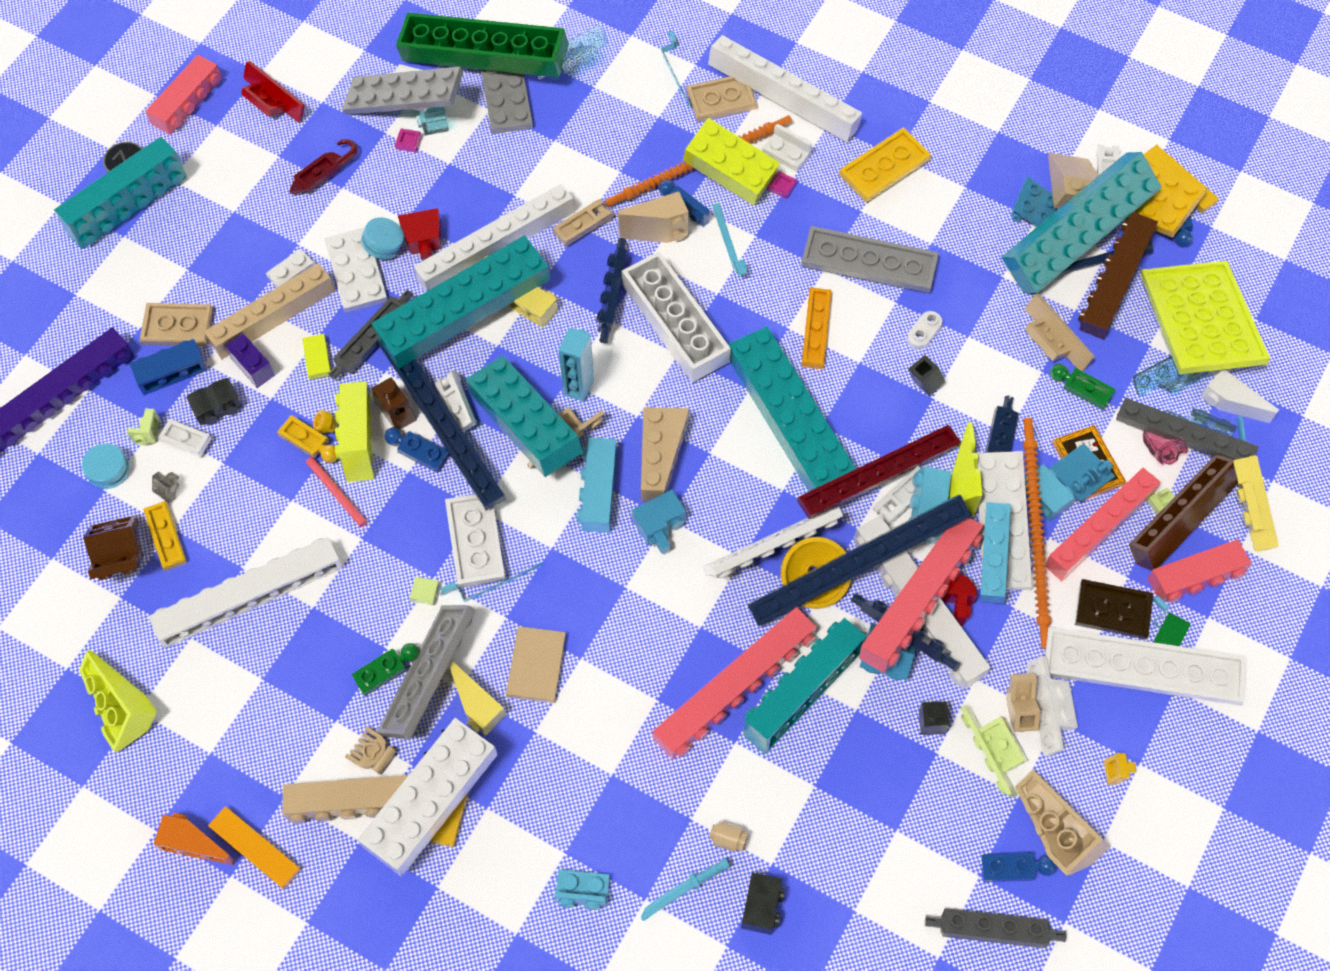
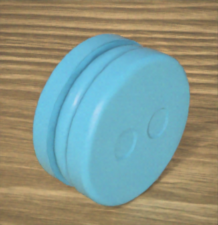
(382, 238)
(105, 466)

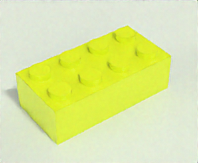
(731, 161)

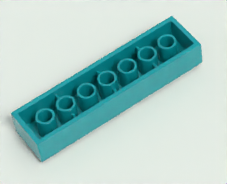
(1081, 222)
(461, 301)
(789, 409)

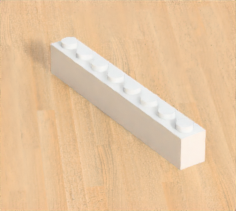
(785, 88)
(525, 220)
(245, 592)
(941, 623)

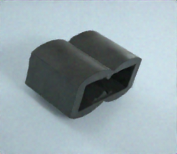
(214, 401)

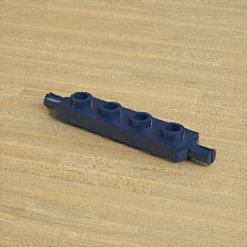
(610, 295)
(1002, 427)
(930, 646)

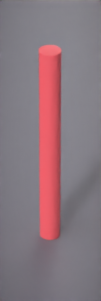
(336, 492)

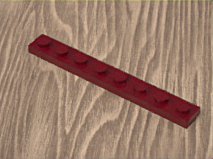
(878, 472)

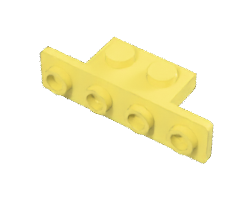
(1255, 503)

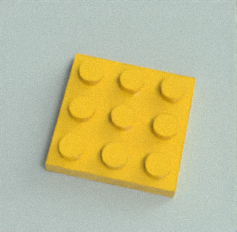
(1172, 202)

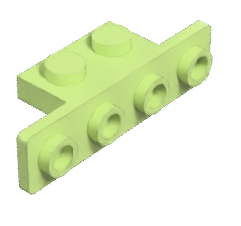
(999, 747)

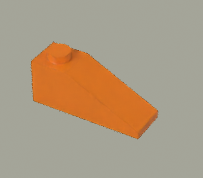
(181, 837)

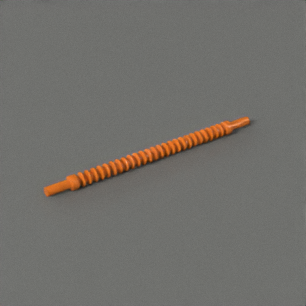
(629, 192)
(1030, 446)

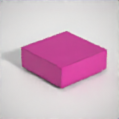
(408, 140)
(782, 184)

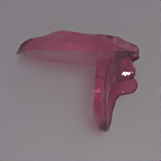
(1163, 449)

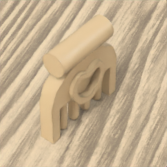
(374, 752)

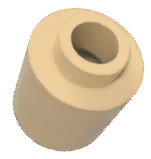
(728, 836)

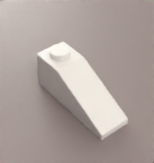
(1235, 397)

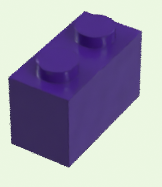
(250, 360)

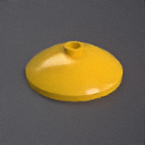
(810, 553)

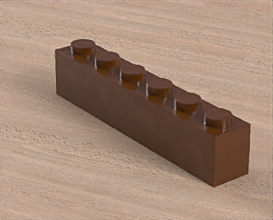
(1117, 276)
(1184, 513)

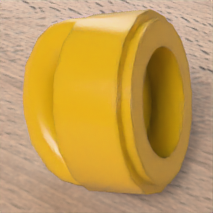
(323, 421)

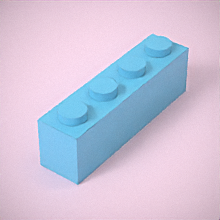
(576, 364)
(598, 485)
(995, 553)

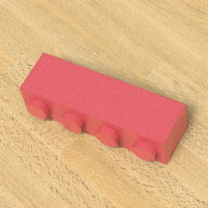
(183, 94)
(1199, 571)

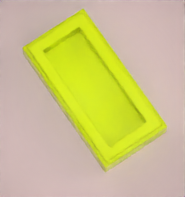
(316, 356)

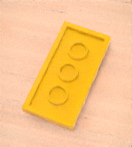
(884, 164)

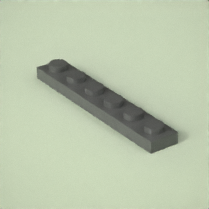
(1172, 427)

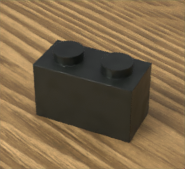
(761, 904)

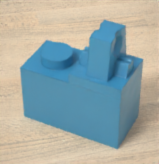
(657, 517)

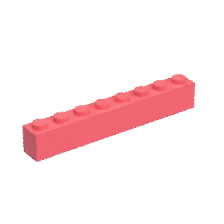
(920, 594)
(734, 683)

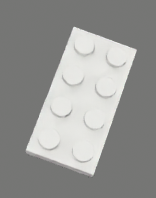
(355, 271)
(474, 541)

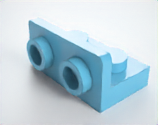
(582, 889)

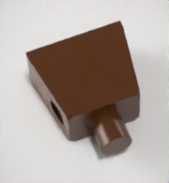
(389, 399)

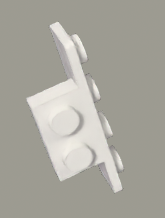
(1055, 707)

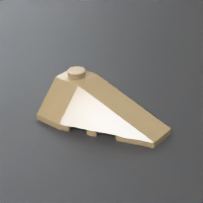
(1065, 835)

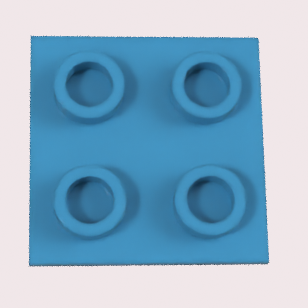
(1033, 203)
(1083, 472)

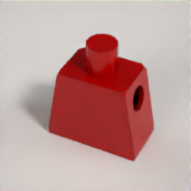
(422, 232)

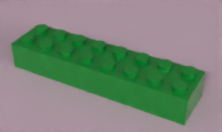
(483, 44)

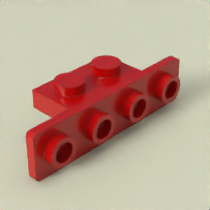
(270, 95)

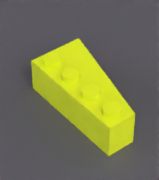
(354, 431)

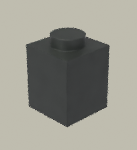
(926, 375)
(933, 718)

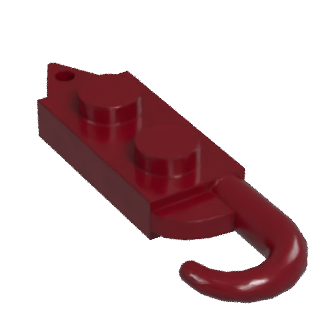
(322, 169)

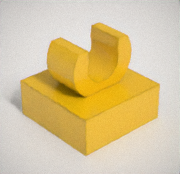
(1118, 769)

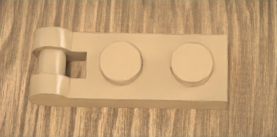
(582, 222)

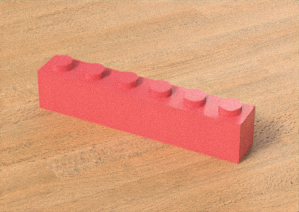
(1102, 524)

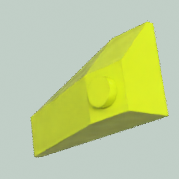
(965, 474)
(122, 706)

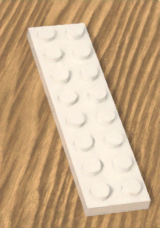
(1146, 666)

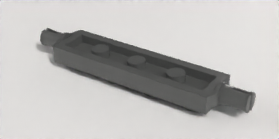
(365, 340)
(995, 928)

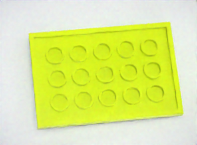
(1204, 317)

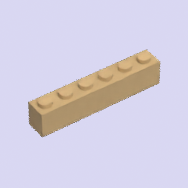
(271, 309)
(338, 798)

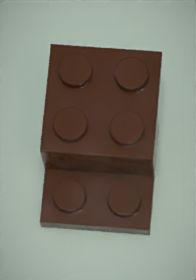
(113, 547)

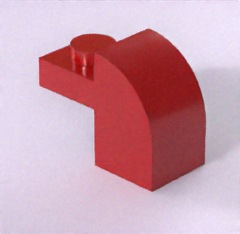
(963, 595)

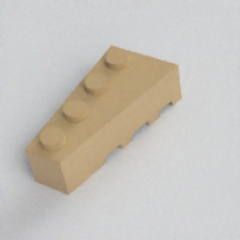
(660, 448)

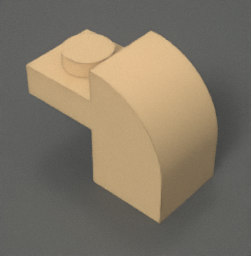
(1021, 702)

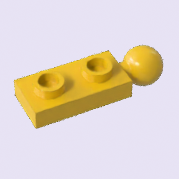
(307, 439)

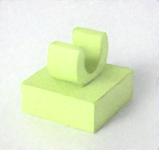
(1160, 500)

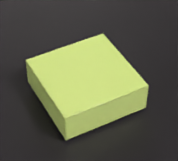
(424, 591)

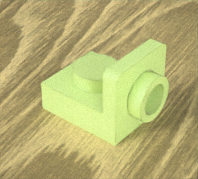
(148, 429)

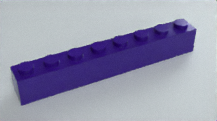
(62, 386)

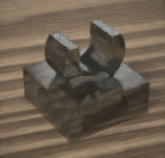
(165, 486)

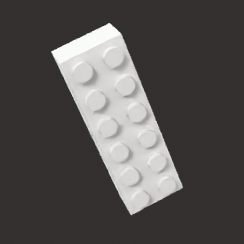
(676, 316)
(427, 797)

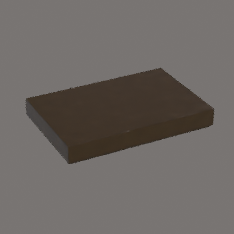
(1114, 609)

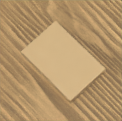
(720, 98)
(175, 323)
(536, 664)

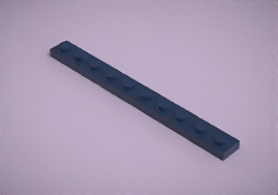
(449, 433)
(858, 560)

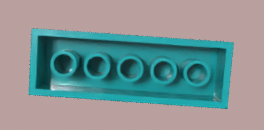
(120, 193)
(524, 416)
(803, 686)

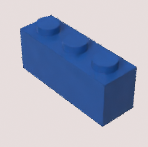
(168, 366)

